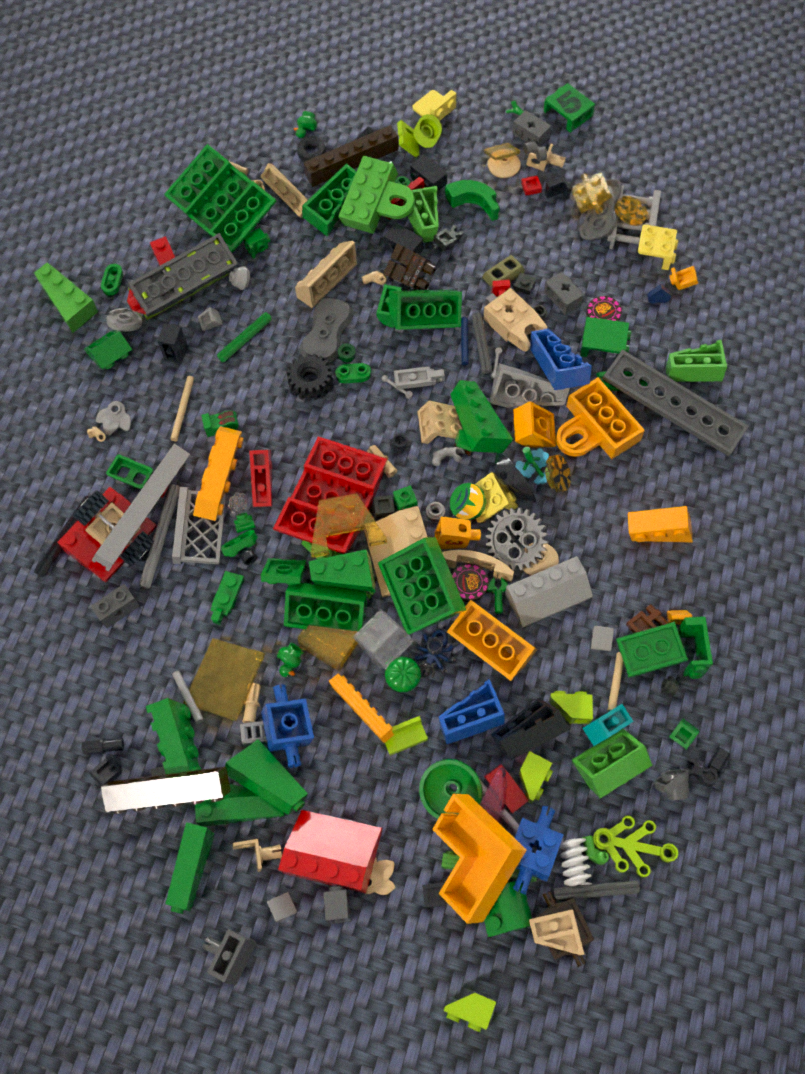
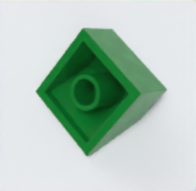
(108, 349)

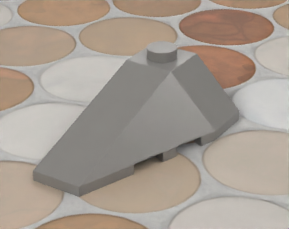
(517, 387)

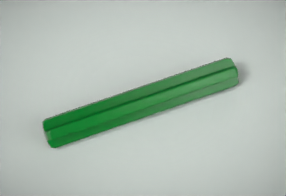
(244, 337)

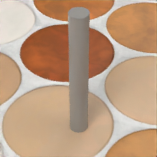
(188, 697)

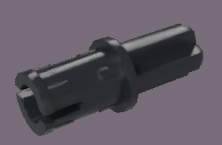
(103, 745)

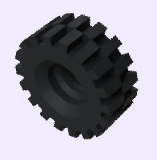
(306, 366)

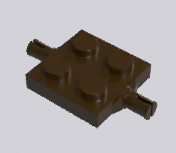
(584, 932)

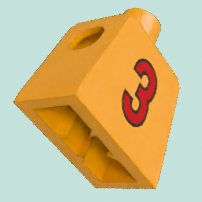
(455, 533)

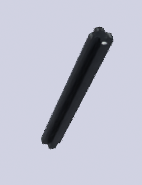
(54, 550)

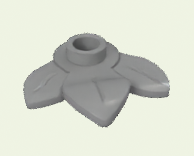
(113, 420)

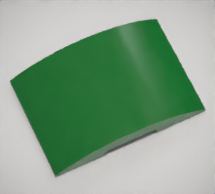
(220, 197)

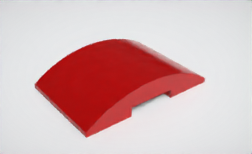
(330, 473)

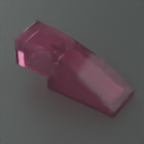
(495, 796)

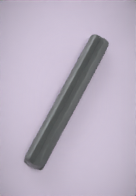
(481, 343)
(596, 890)

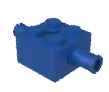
(279, 735)
(547, 844)

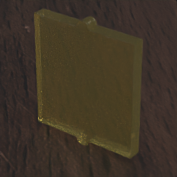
(502, 151)

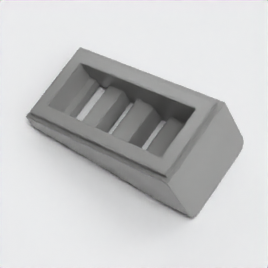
(244, 728)

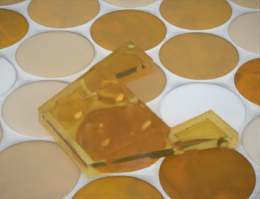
(342, 516)

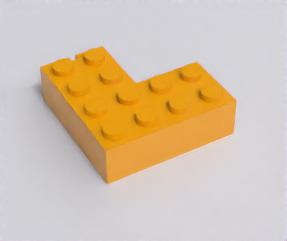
(485, 861)

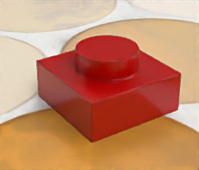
(531, 185)

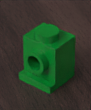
(256, 242)

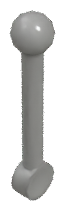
(498, 351)
(408, 394)

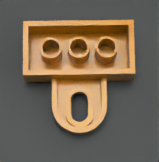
(600, 421)

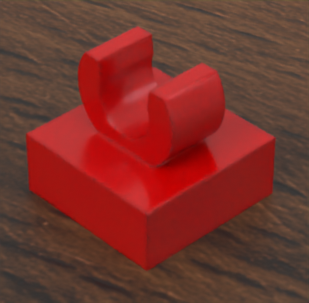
(500, 287)

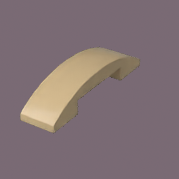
(480, 559)

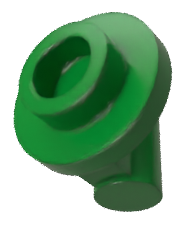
(244, 522)

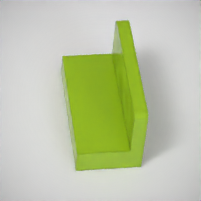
(406, 736)

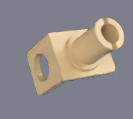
(551, 158)
(262, 854)

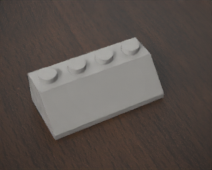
(549, 592)

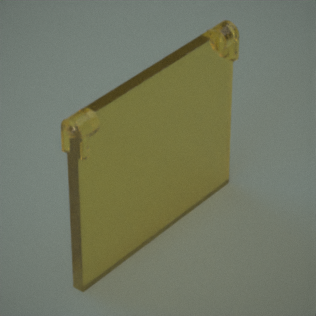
(225, 678)

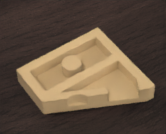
(558, 932)

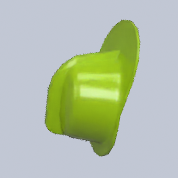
(427, 130)

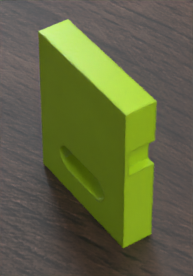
(407, 139)

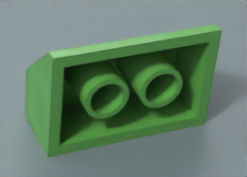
(612, 762)

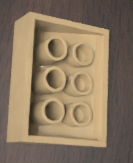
(400, 531)

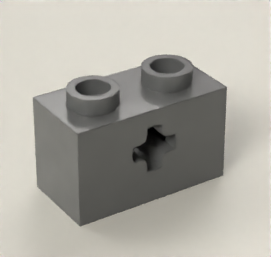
(531, 128)
(563, 293)
(115, 606)
(337, 905)

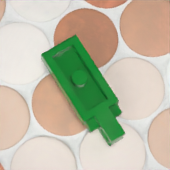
(226, 596)

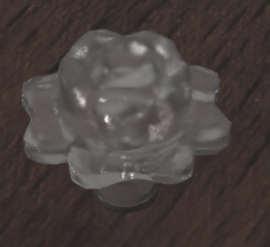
(238, 503)

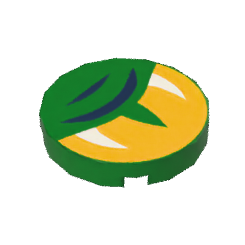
(468, 501)

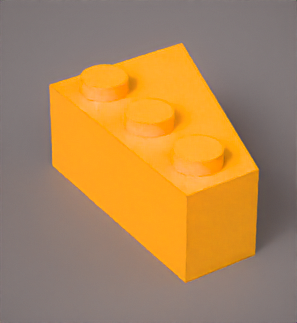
(661, 525)

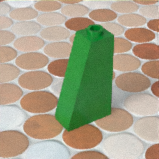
(266, 777)
(189, 867)

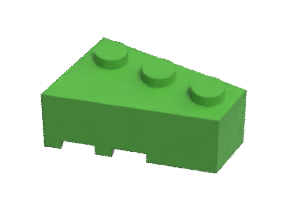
(425, 213)

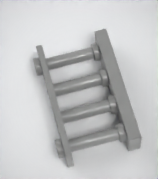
(653, 203)

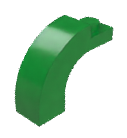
(473, 192)

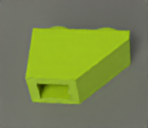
(575, 707)
(532, 774)
(473, 1009)

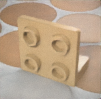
(438, 420)

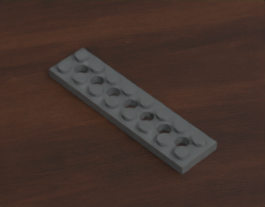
(685, 397)

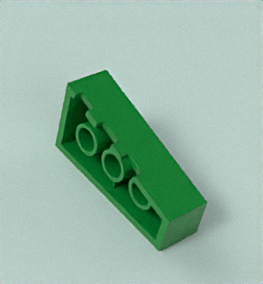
(479, 420)
(175, 735)

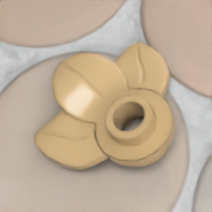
(380, 877)

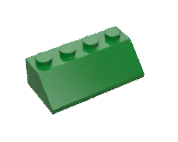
(425, 309)
(324, 607)

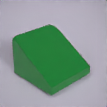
(461, 440)
(684, 733)

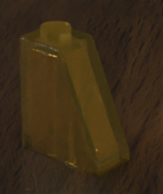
(328, 644)

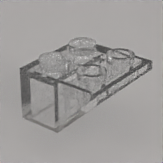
(383, 639)

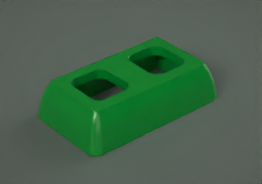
(135, 468)

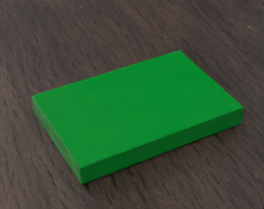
(651, 650)

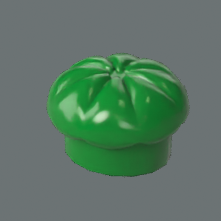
(403, 674)

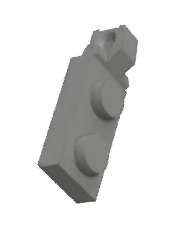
(417, 377)

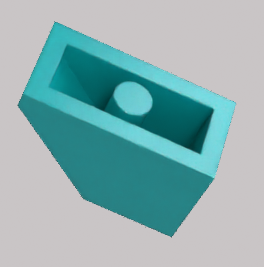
(607, 724)

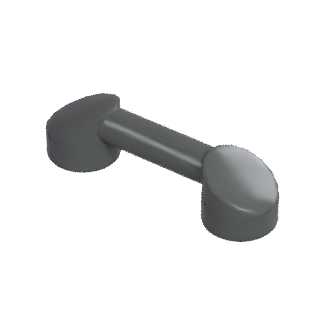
(532, 147)

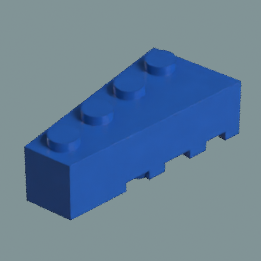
(558, 362)

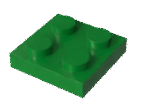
(283, 571)

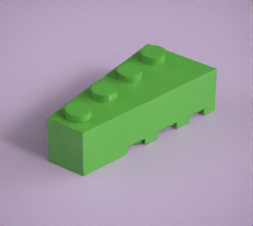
(67, 298)

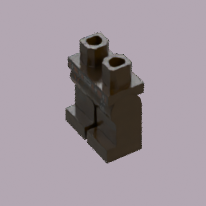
(416, 268)

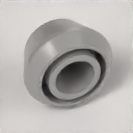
(240, 277)

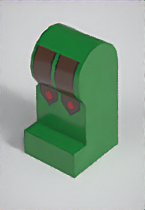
(212, 423)

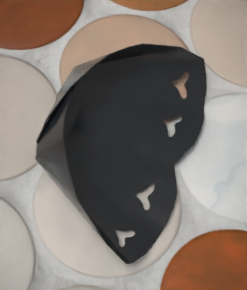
(512, 477)

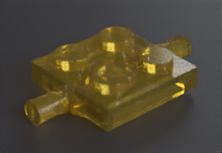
(591, 192)

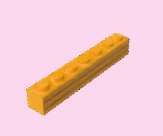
(362, 708)

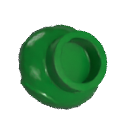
(305, 122)
(291, 658)

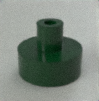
(346, 352)

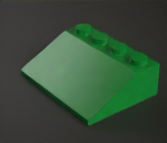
(421, 585)

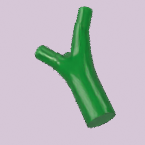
(516, 109)

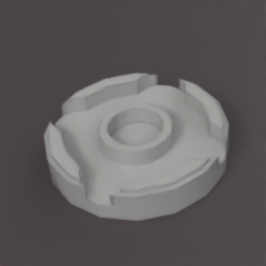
(124, 320)

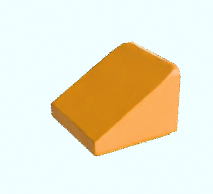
(677, 616)

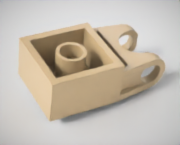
(513, 319)

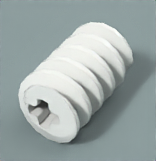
(574, 862)

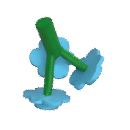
(538, 460)

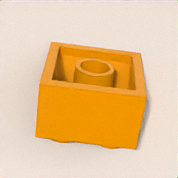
(534, 426)

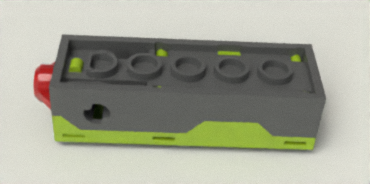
(181, 277)

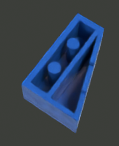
(472, 715)

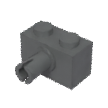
(230, 956)

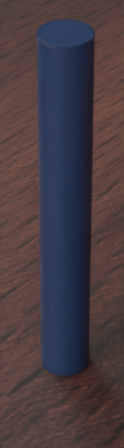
(464, 341)

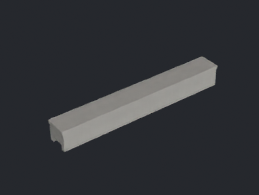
(140, 507)

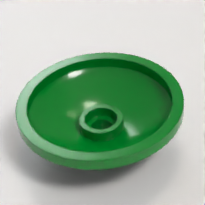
(436, 788)

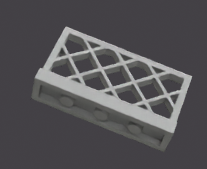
(182, 529)

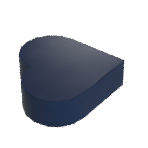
(659, 294)

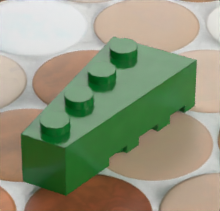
(325, 205)

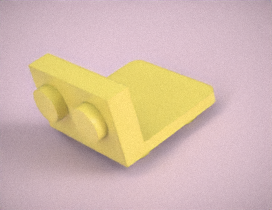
(436, 104)
(658, 243)
(496, 495)

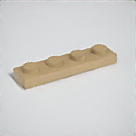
(284, 188)

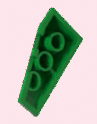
(237, 806)

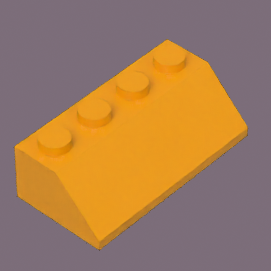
(492, 640)

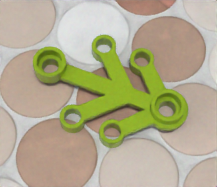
(631, 846)

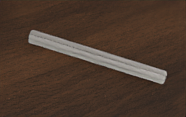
(159, 537)

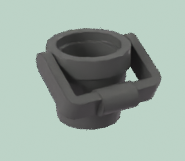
(674, 783)

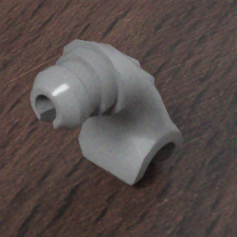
(440, 454)

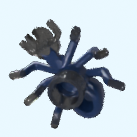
(435, 648)

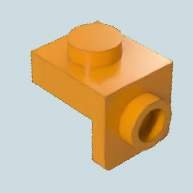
(684, 278)

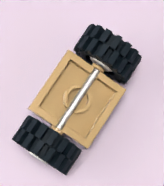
(104, 524)

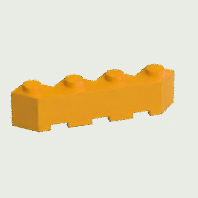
(216, 475)

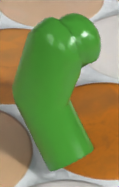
(593, 853)

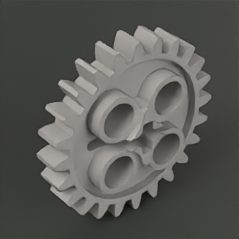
(530, 526)

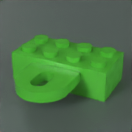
(372, 196)

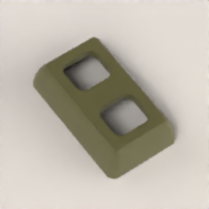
(508, 274)

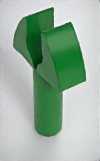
(497, 594)

